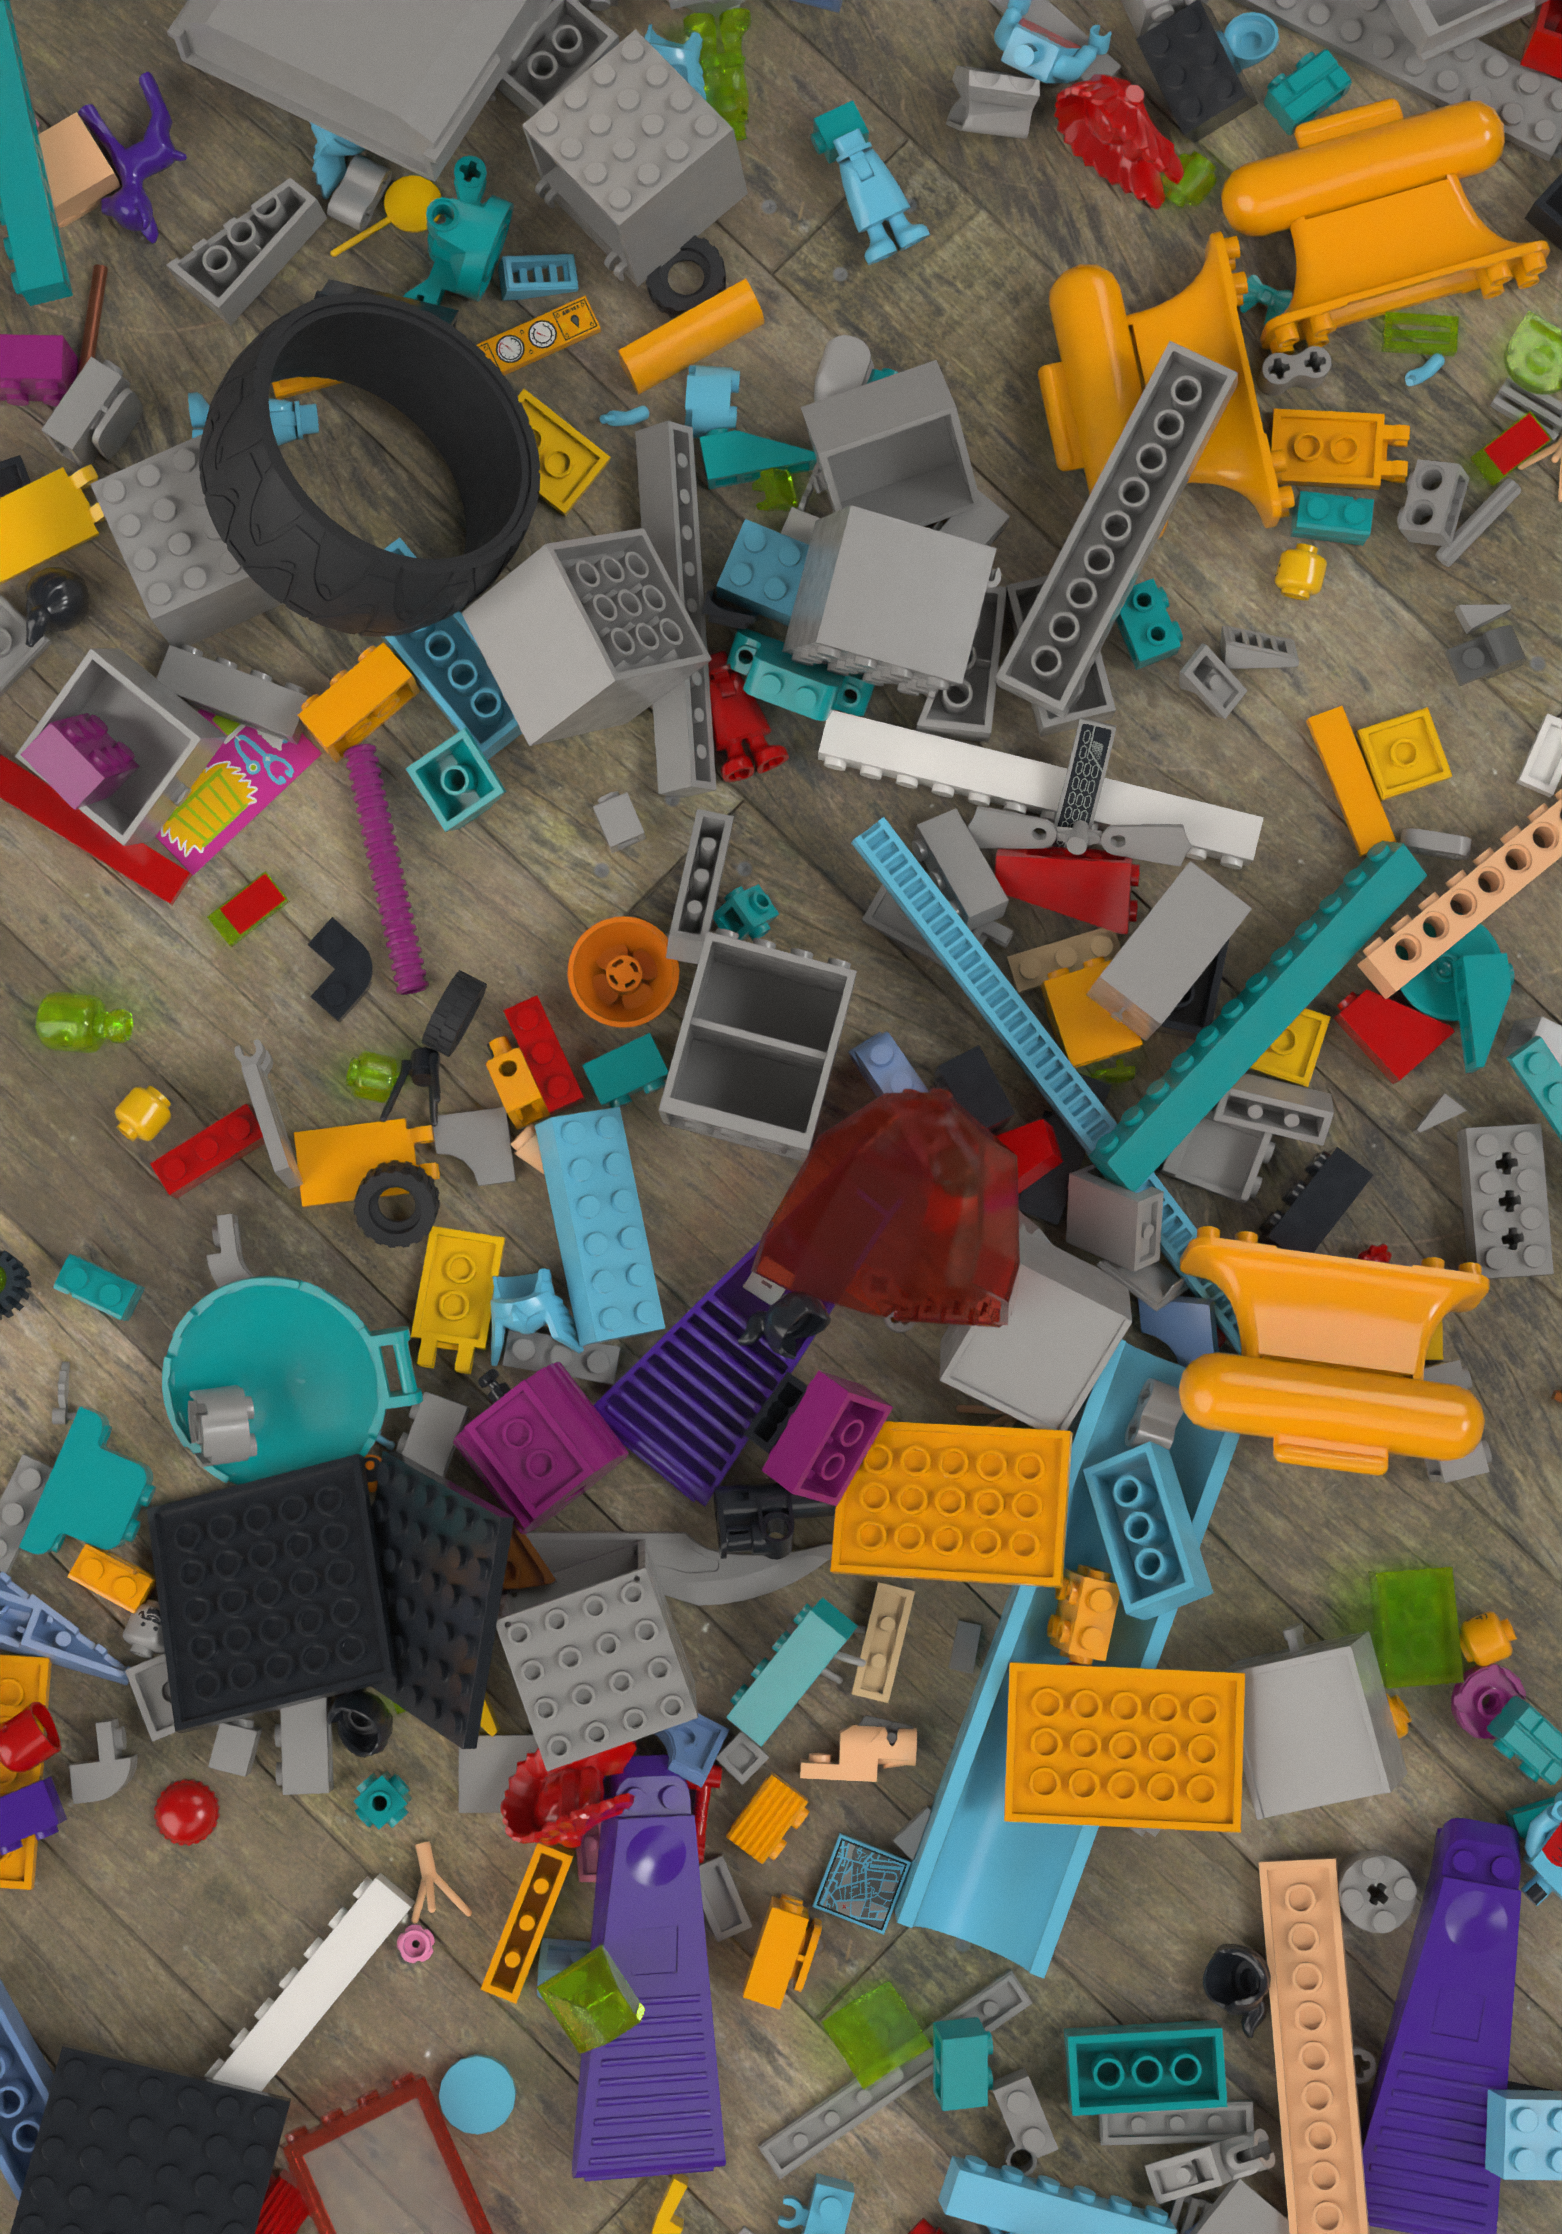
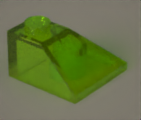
(592, 2001)

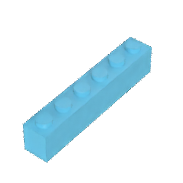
(1039, 2205)

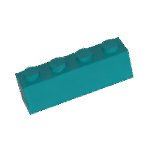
(791, 1671)

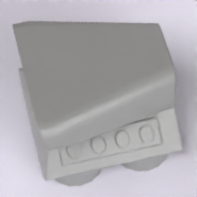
(993, 102)

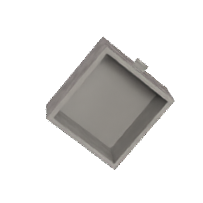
(894, 448)
(161, 729)
(1168, 951)

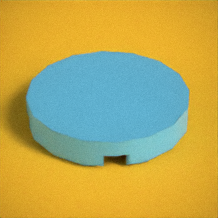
(477, 2094)

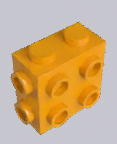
(1084, 1615)

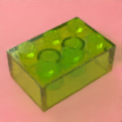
(1416, 1626)

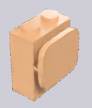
(75, 169)

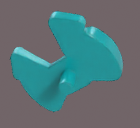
(1275, 300)

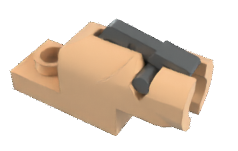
(863, 1749)

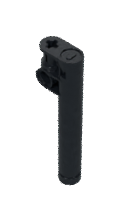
(753, 1511)

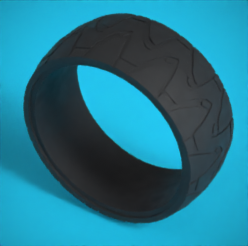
(440, 386)

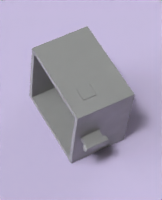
(1054, 1343)
(1317, 1725)

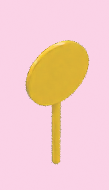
(404, 206)

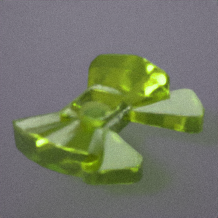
(1118, 1074)

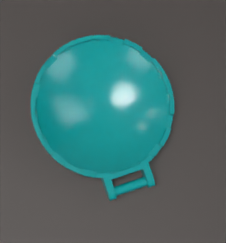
(303, 1362)

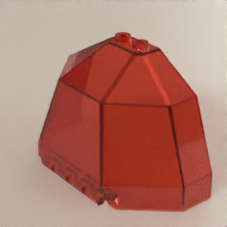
(902, 1215)

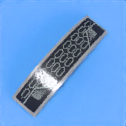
(1084, 774)

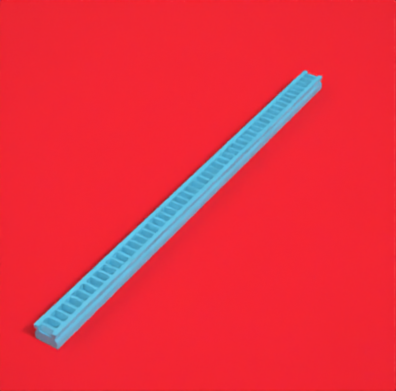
(1020, 1032)

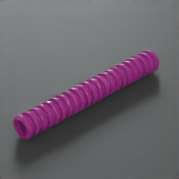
(386, 869)

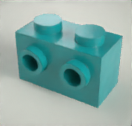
(1143, 624)

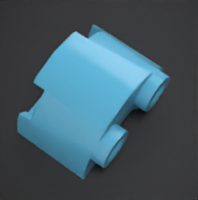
(710, 398)

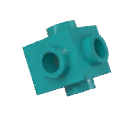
(746, 913)
(391, 1788)

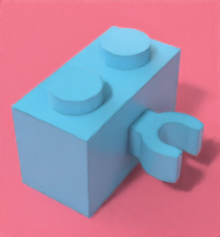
(826, 2210)

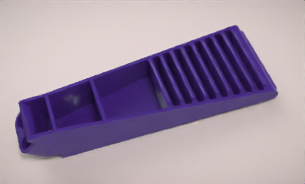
(699, 1388)
(1447, 2042)
(654, 2091)

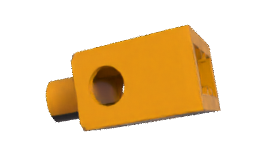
(517, 1092)

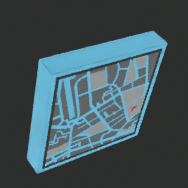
(861, 1883)

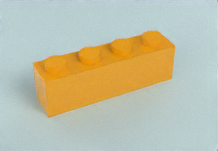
(527, 1921)

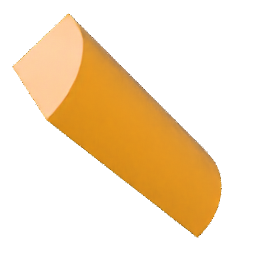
(691, 336)

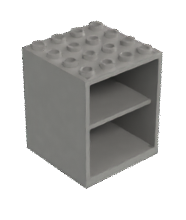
(757, 1045)
(597, 1656)

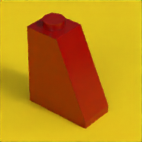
(1390, 1032)

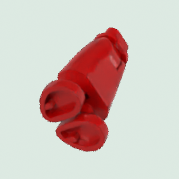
(738, 718)

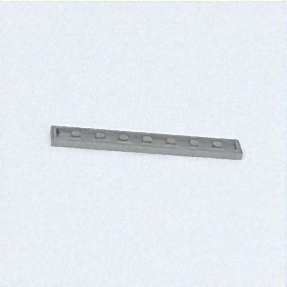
(853, 2105)

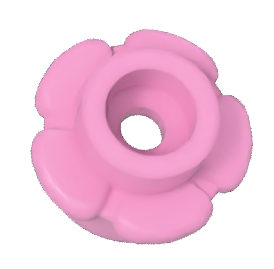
(408, 1951)

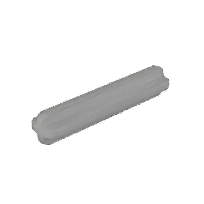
(1479, 521)

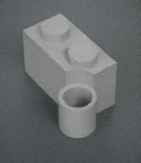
(1023, 2118)

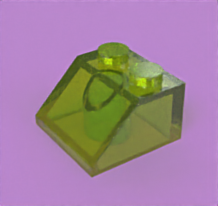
(876, 2035)

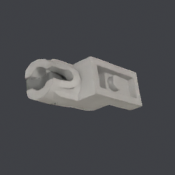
(1210, 2165)

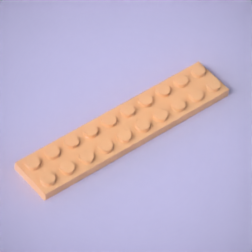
(1313, 2047)

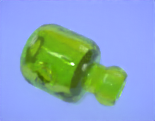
(80, 1023)

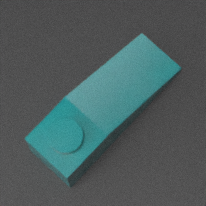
(740, 457)
(1481, 996)

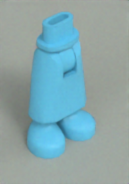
(875, 197)
(287, 421)

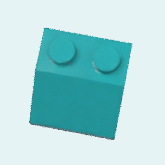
(456, 781)

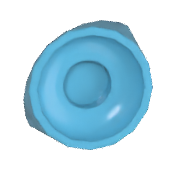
(1252, 38)

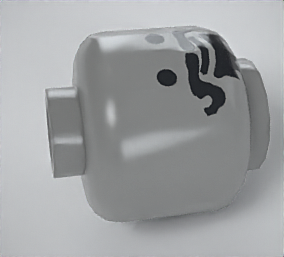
(145, 1631)

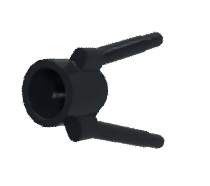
(424, 1071)

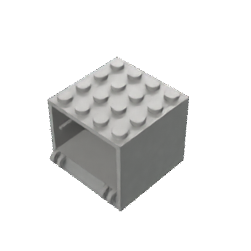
(635, 158)
(174, 548)
(889, 601)
(585, 635)

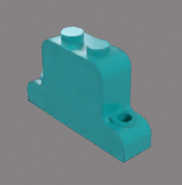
(792, 685)
(89, 1491)

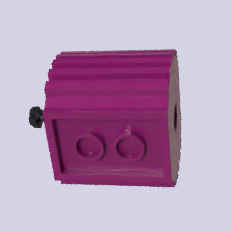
(538, 1445)

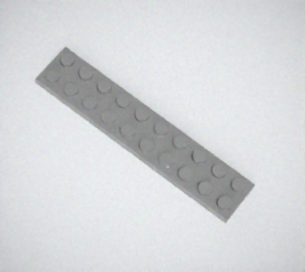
(1371, 37)

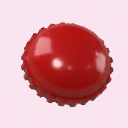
(187, 1812)

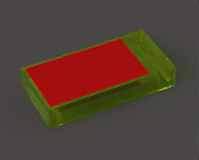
(1510, 448)
(248, 909)

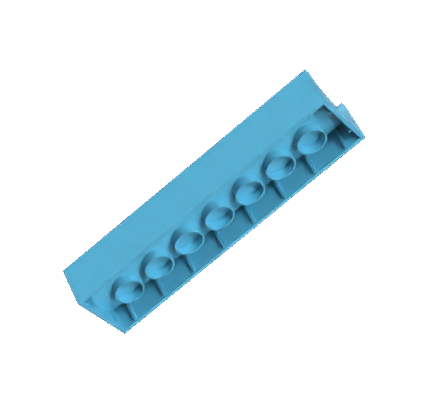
(1016, 1880)

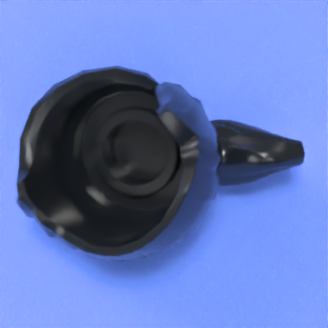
(54, 602)
(788, 1318)
(362, 1722)
(1237, 1983)

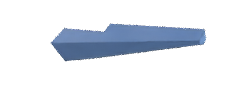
(38, 1630)

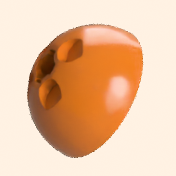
(630, 952)

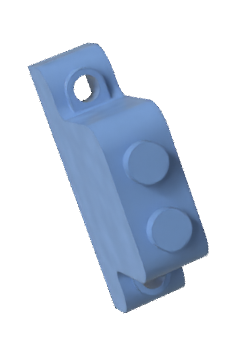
(885, 1066)

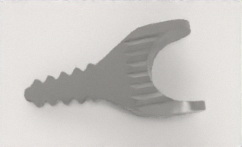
(842, 368)

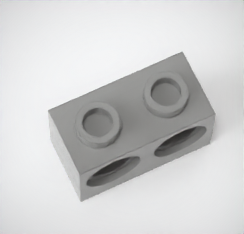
(1442, 503)

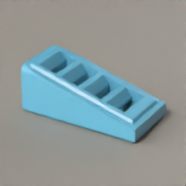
(538, 288)

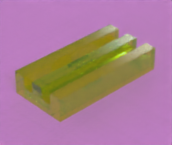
(1418, 347)

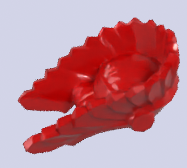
(1115, 136)
(563, 1801)

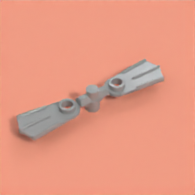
(1144, 842)

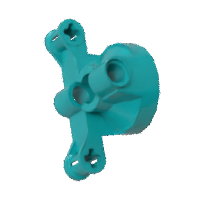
(468, 241)

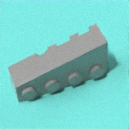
(249, 251)
(968, 708)

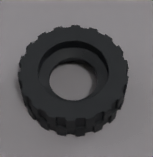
(714, 282)
(454, 1013)
(401, 1176)

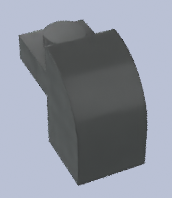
(1486, 656)

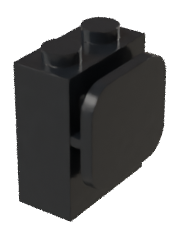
(774, 1415)

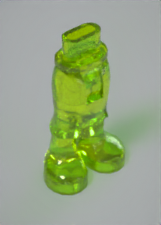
(724, 72)

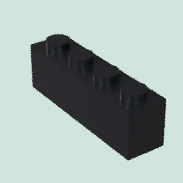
(1049, 1194)

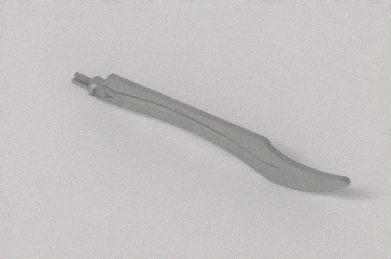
(685, 1566)

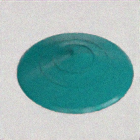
(1434, 987)

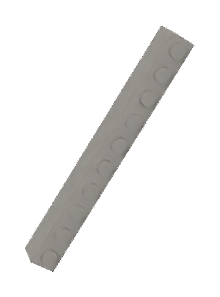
(672, 524)

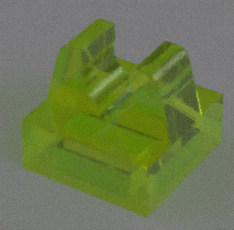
(778, 490)

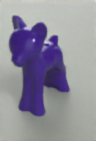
(139, 161)

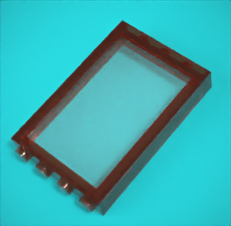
(384, 2167)

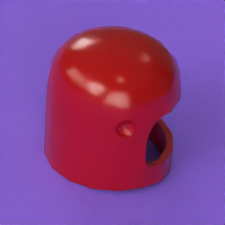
(22, 1741)

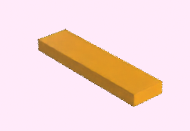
(1350, 779)

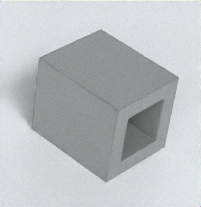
(618, 821)
(235, 1747)

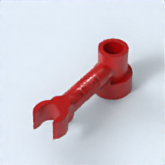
(701, 1803)

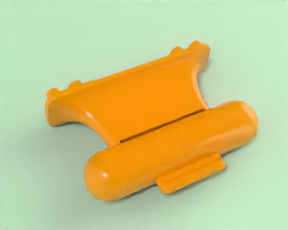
(1379, 215)
(1114, 354)
(1332, 1355)

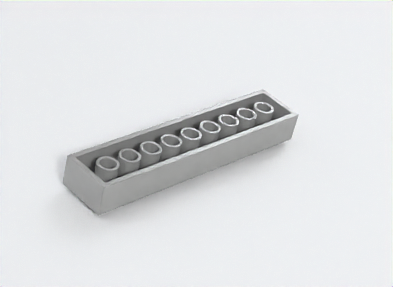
(1117, 529)

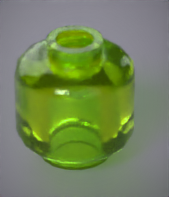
(1196, 182)
(372, 1076)

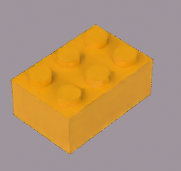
(358, 701)

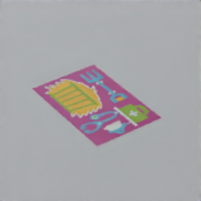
(232, 790)

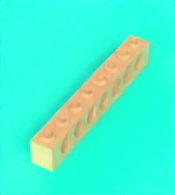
(1391, 973)

